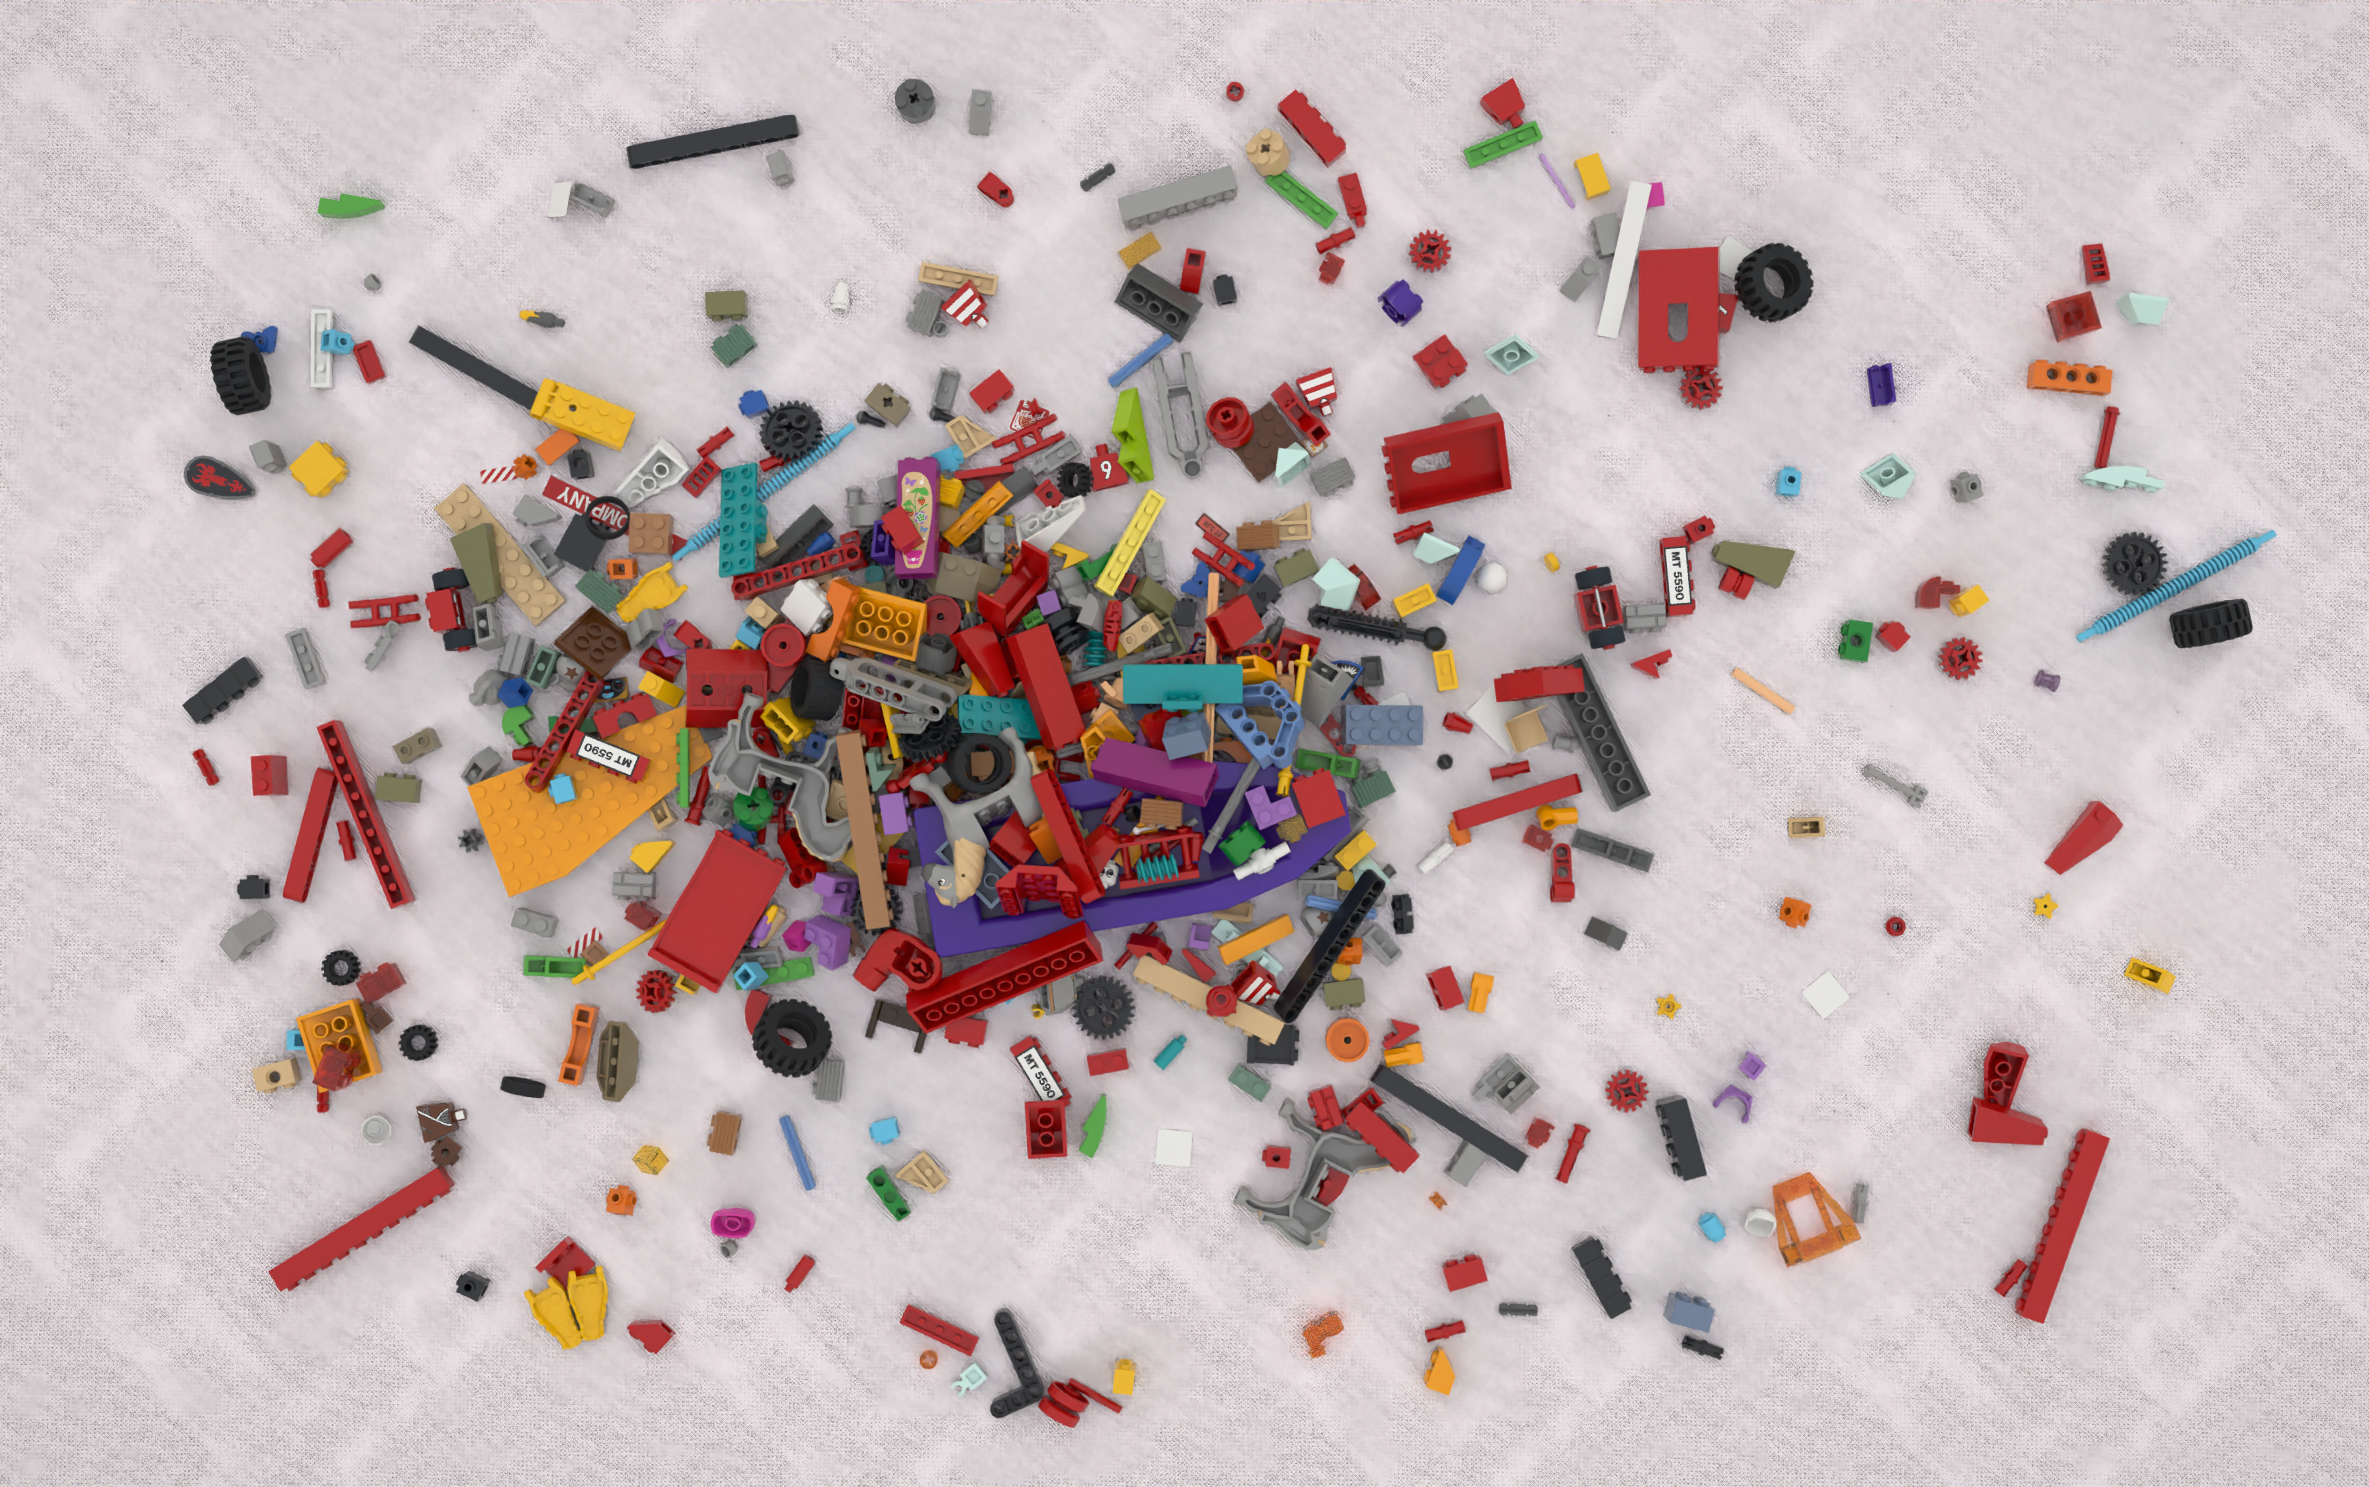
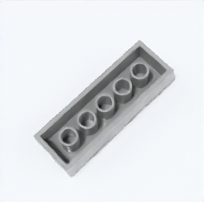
(1178, 197)

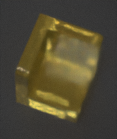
(650, 1159)

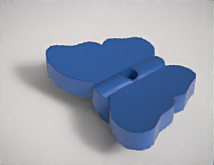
(268, 339)
(1193, 586)

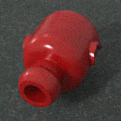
(1221, 1001)

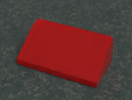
(656, 663)

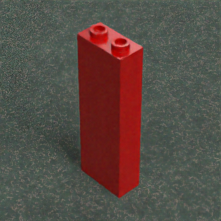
(1046, 687)

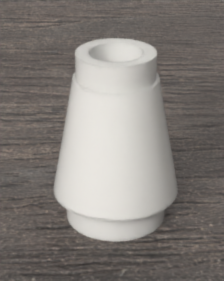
(840, 299)

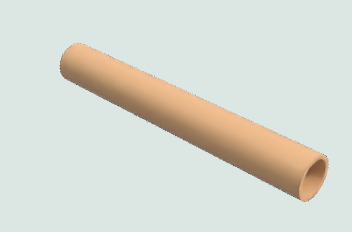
(1763, 690)

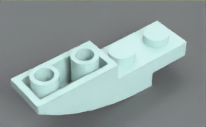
(2115, 477)

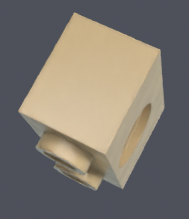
(1140, 632)
(265, 1079)

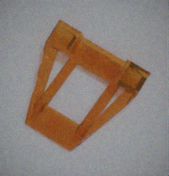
(1817, 1246)

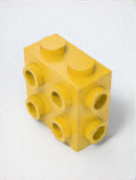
(319, 469)
(782, 720)

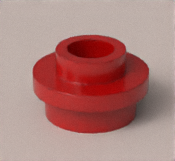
(1901, 926)

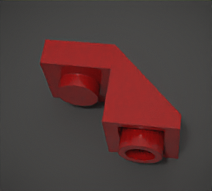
(1142, 944)

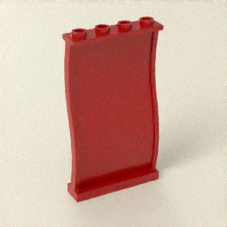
(718, 910)

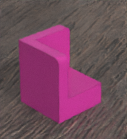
(1656, 196)
(795, 936)

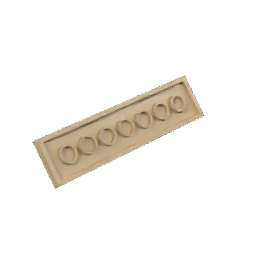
(517, 573)

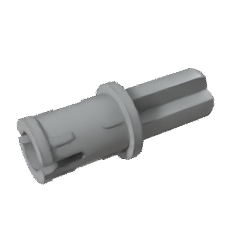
(1860, 1203)

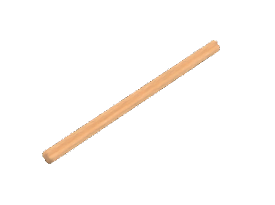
(1211, 649)

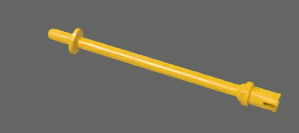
(1285, 775)
(589, 972)

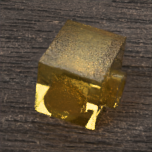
(1291, 828)

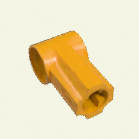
(1551, 818)
(1481, 987)
(1409, 1055)

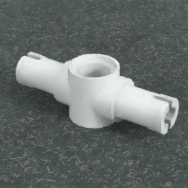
(1261, 861)

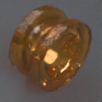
(1438, 1200)
(926, 1365)

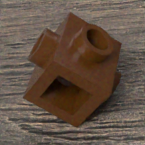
(446, 1144)

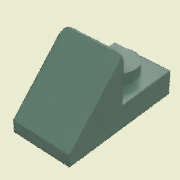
(877, 772)

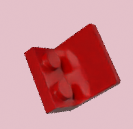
(564, 1258)

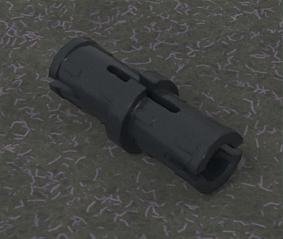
(1702, 1347)

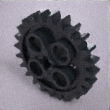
(795, 415)
(2120, 554)
(933, 740)
(1095, 1023)

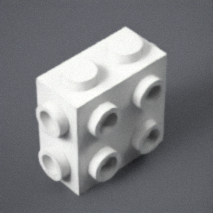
(807, 606)

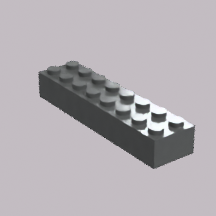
(1602, 741)

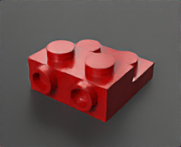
(1440, 362)

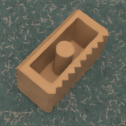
(1258, 537)
(1162, 812)
(725, 1132)

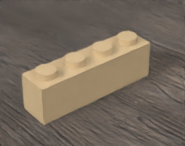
(1264, 718)

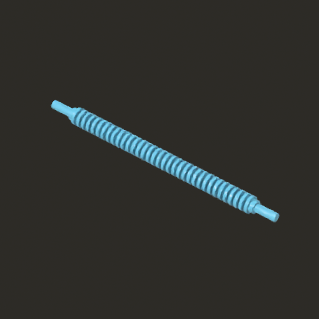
(834, 439)
(2176, 585)

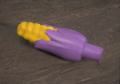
(763, 926)

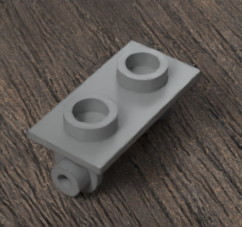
(908, 723)

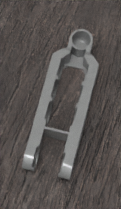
(1190, 460)
(915, 700)

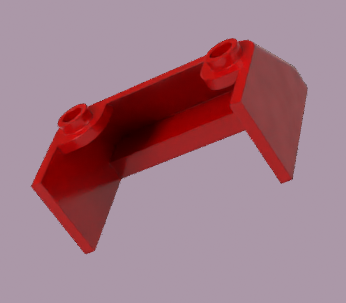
(1018, 592)

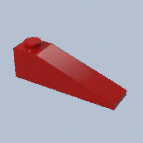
(2089, 833)
(2003, 1072)

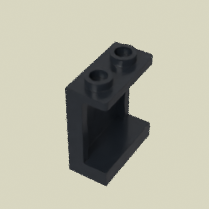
(580, 545)
(1280, 1053)

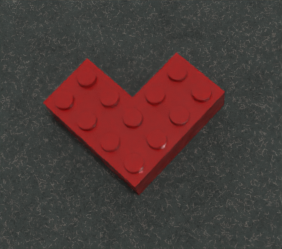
(1538, 683)

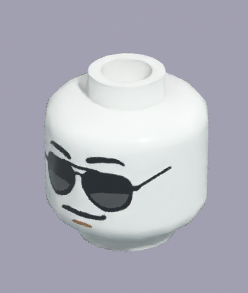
(1109, 874)

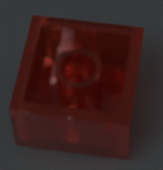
(2073, 316)
(337, 1067)

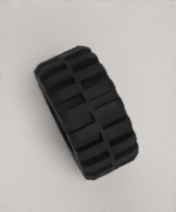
(1791, 269)
(240, 375)
(2211, 623)
(777, 1053)

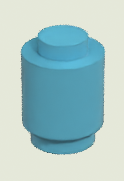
(1712, 1227)

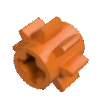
(525, 467)
(1009, 549)

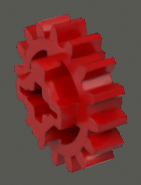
(1432, 258)
(1708, 391)
(1965, 651)
(656, 991)
(1630, 1081)

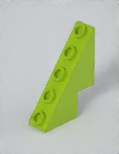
(1130, 431)

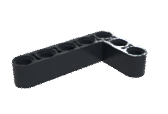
(786, 789)
(1019, 1365)

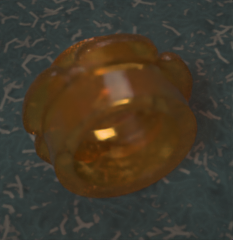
(1317, 1351)

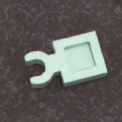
(970, 1377)

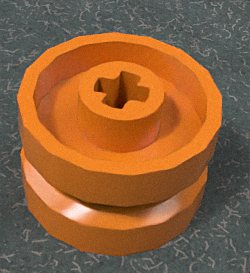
(1335, 1039)

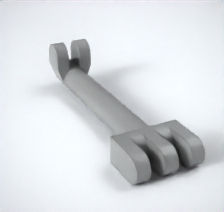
(1912, 793)

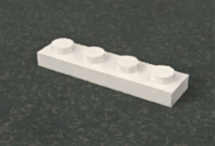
(320, 361)

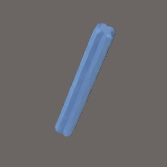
(1140, 360)
(1332, 905)
(797, 1152)

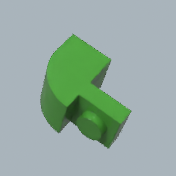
(513, 722)

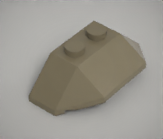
(964, 577)
(952, 679)
(617, 1061)

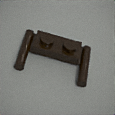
(896, 1016)

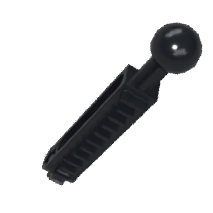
(1432, 638)

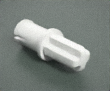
(1436, 857)

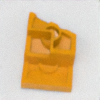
(1105, 726)

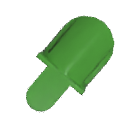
(1033, 619)

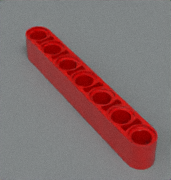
(788, 571)
(1198, 658)
(563, 740)
(1517, 802)
(310, 835)
(1067, 836)

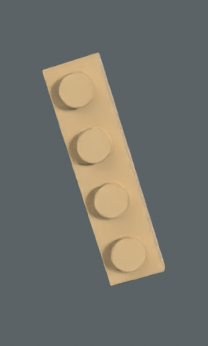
(956, 278)

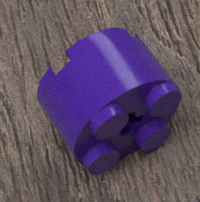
(1400, 302)

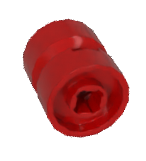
(1736, 583)

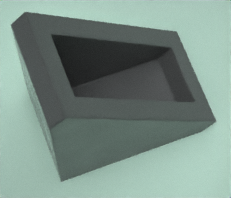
(1372, 674)
(1605, 933)

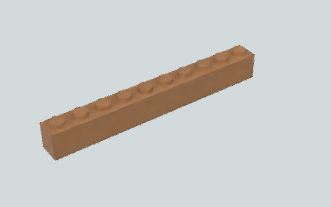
(863, 829)

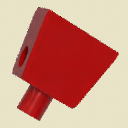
(1504, 104)

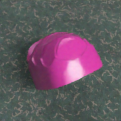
(732, 1222)

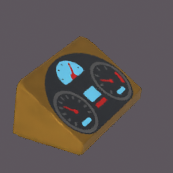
(613, 690)

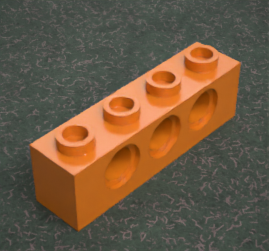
(2039, 380)

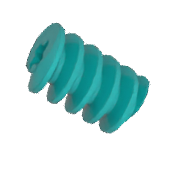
(1095, 650)
(1156, 868)

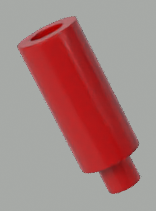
(799, 1272)

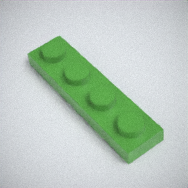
(1502, 144)
(1302, 199)
(683, 776)
(789, 971)

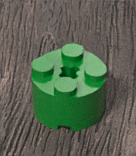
(750, 819)
(1242, 843)

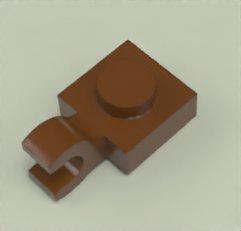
(855, 939)
(377, 1018)

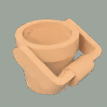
(1114, 693)

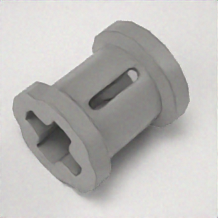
(853, 496)
(1563, 742)

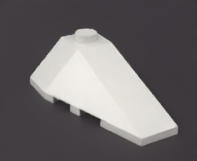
(655, 471)
(1048, 526)

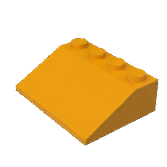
(887, 624)
(340, 1024)

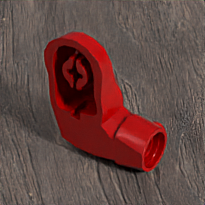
(903, 956)

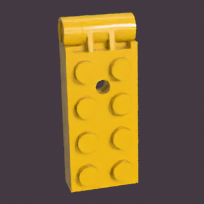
(593, 416)

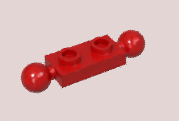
(895, 785)

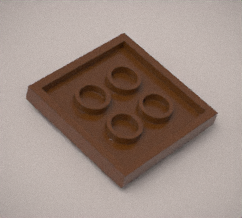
(1269, 435)
(595, 643)

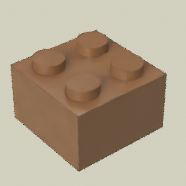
(650, 534)

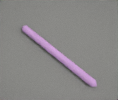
(1557, 181)

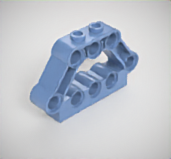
(1288, 732)

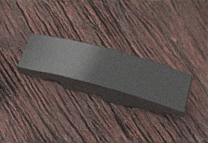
(1612, 850)

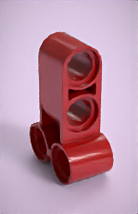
(801, 863)
(1562, 887)

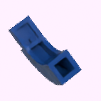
(1461, 570)

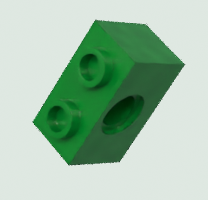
(1863, 632)

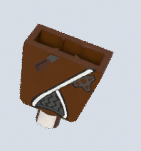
(439, 1119)

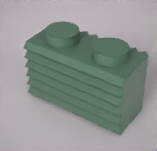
(733, 345)
(599, 591)
(543, 667)
(1372, 789)
(1249, 1082)

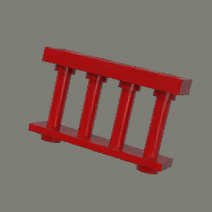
(1187, 870)

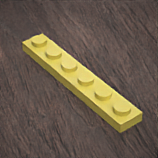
(1130, 543)

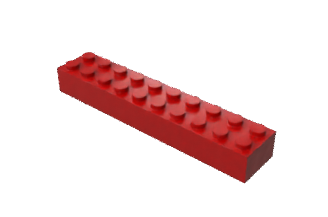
(1005, 977)

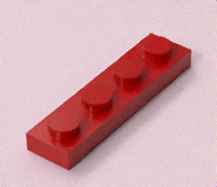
(939, 1330)

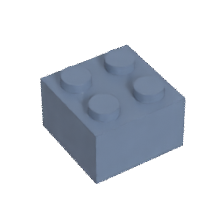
(1186, 735)
(1689, 1312)

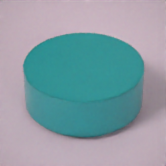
(874, 574)

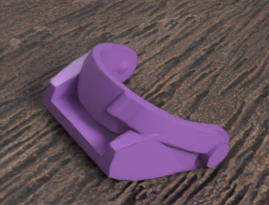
(665, 649)
(1733, 1091)

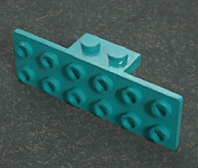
(741, 520)
(1182, 685)
(996, 714)

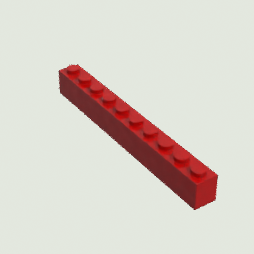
(366, 814)
(2061, 1225)
(361, 1228)

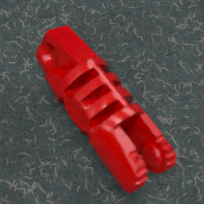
(1112, 624)

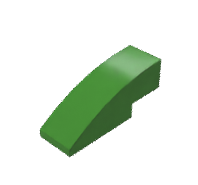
(348, 206)
(1336, 764)
(552, 966)
(1094, 1127)

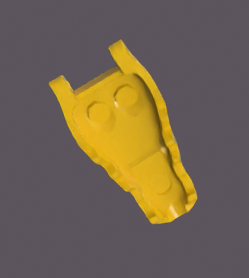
(653, 591)
(588, 1299)
(554, 1312)

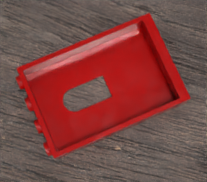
(1678, 278)
(1476, 461)

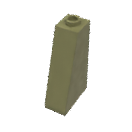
(479, 561)
(1762, 562)

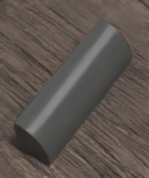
(1019, 484)
(797, 538)

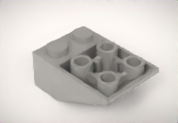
(1322, 689)

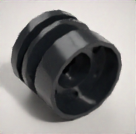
(1065, 633)

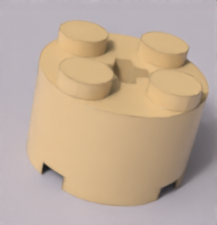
(1268, 153)

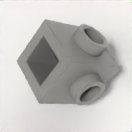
(1966, 487)
(719, 809)

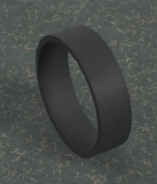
(607, 499)
(523, 1087)

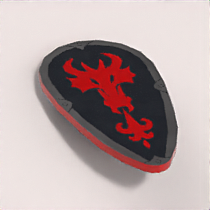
(216, 479)

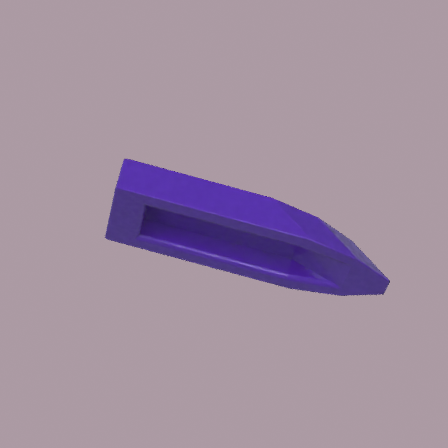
(978, 928)

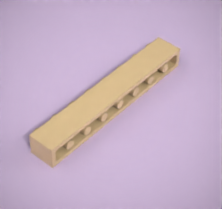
(1195, 992)

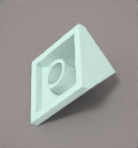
(2142, 308)
(1511, 354)
(1291, 463)
(1890, 476)
(1434, 550)
(1336, 585)

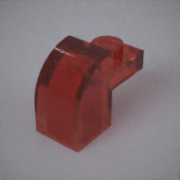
(1929, 592)
(1366, 593)

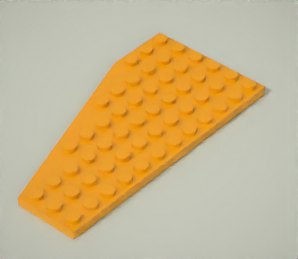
(546, 841)

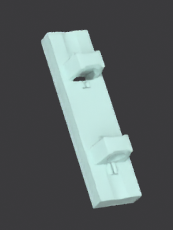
(1226, 931)

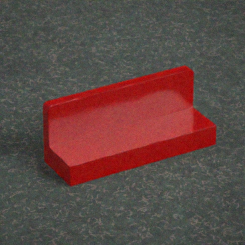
(987, 476)

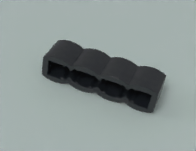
(222, 691)
(1601, 1277)

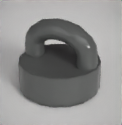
(974, 489)
(973, 544)

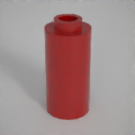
(331, 548)

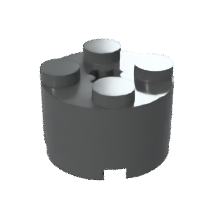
(912, 90)
(936, 653)

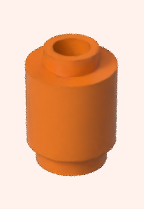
(1459, 837)

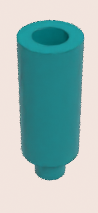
(1170, 1052)

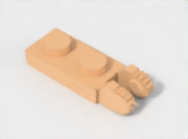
(1286, 680)

